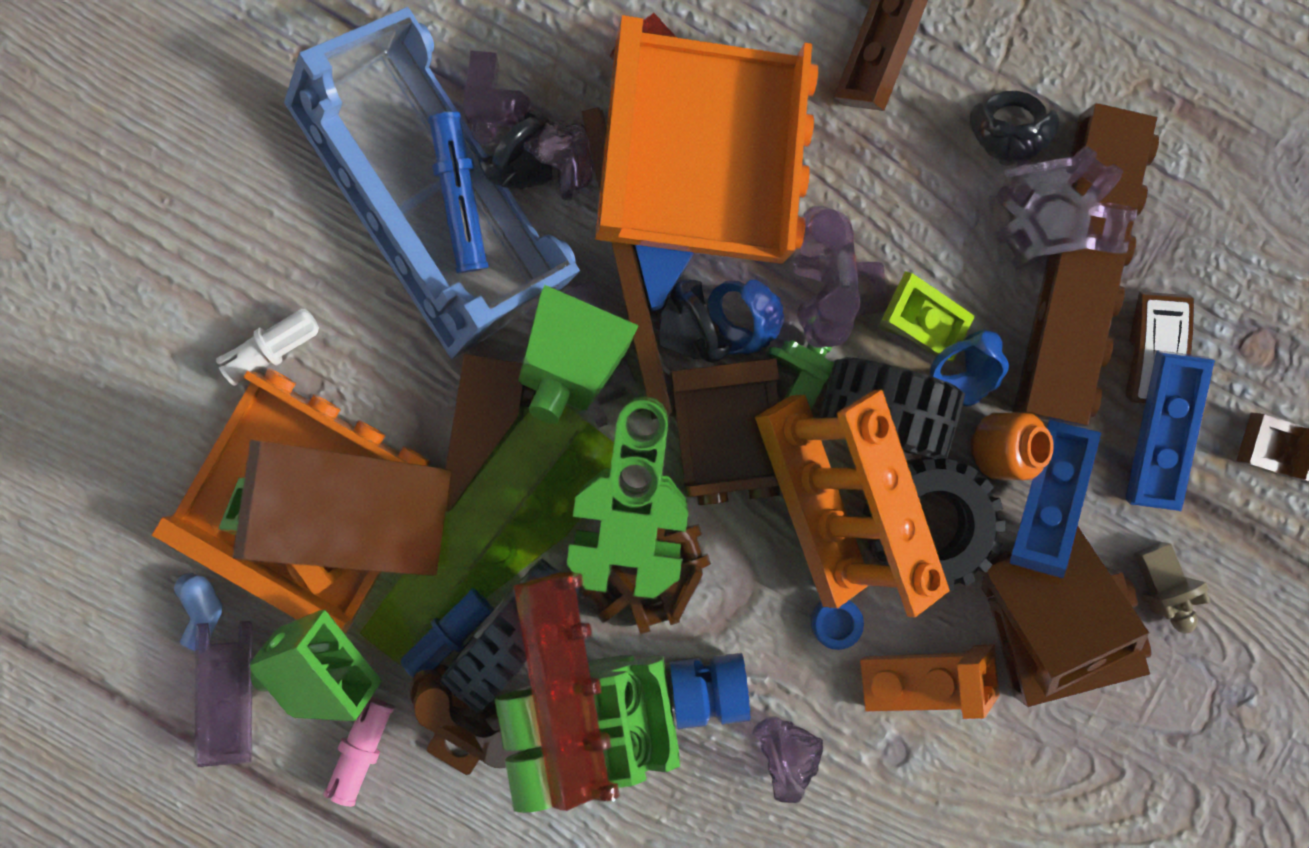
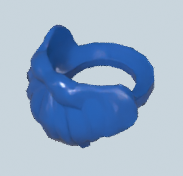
(765, 310)
(984, 365)

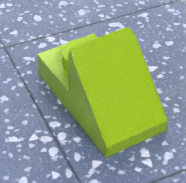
(925, 316)

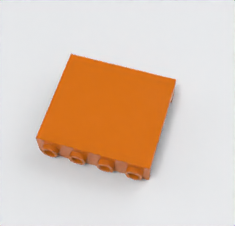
(705, 146)
(280, 416)

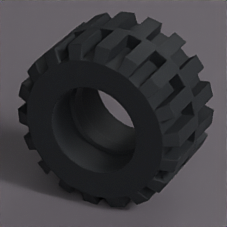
(920, 405)
(976, 517)

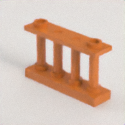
(819, 513)

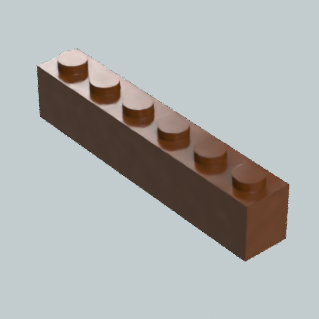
(1083, 285)

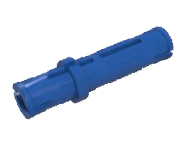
(447, 132)

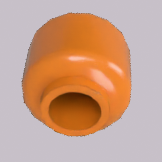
(1011, 446)

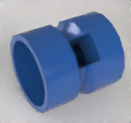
(710, 691)

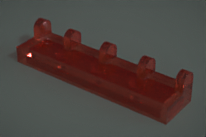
(564, 690)

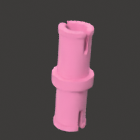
(358, 752)

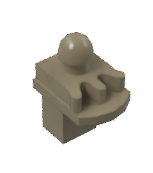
(1169, 590)

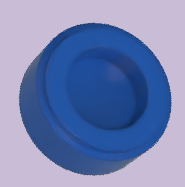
(837, 627)

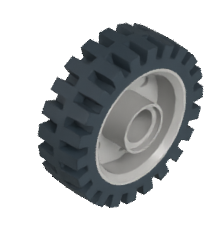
(493, 652)

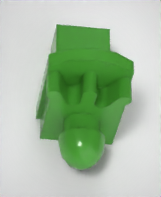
(809, 366)

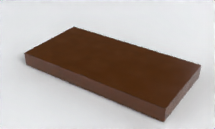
(340, 510)

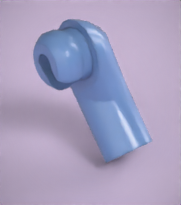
(199, 602)

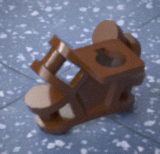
(673, 598)
(457, 723)

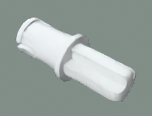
(267, 346)

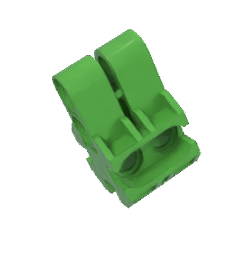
(630, 513)
(629, 708)

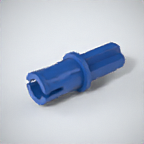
(447, 633)

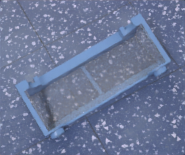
(366, 117)

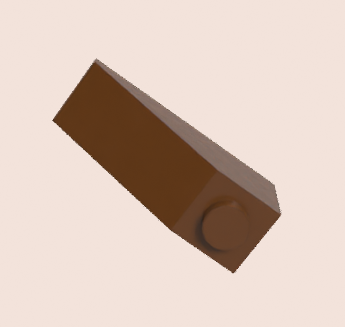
(485, 414)

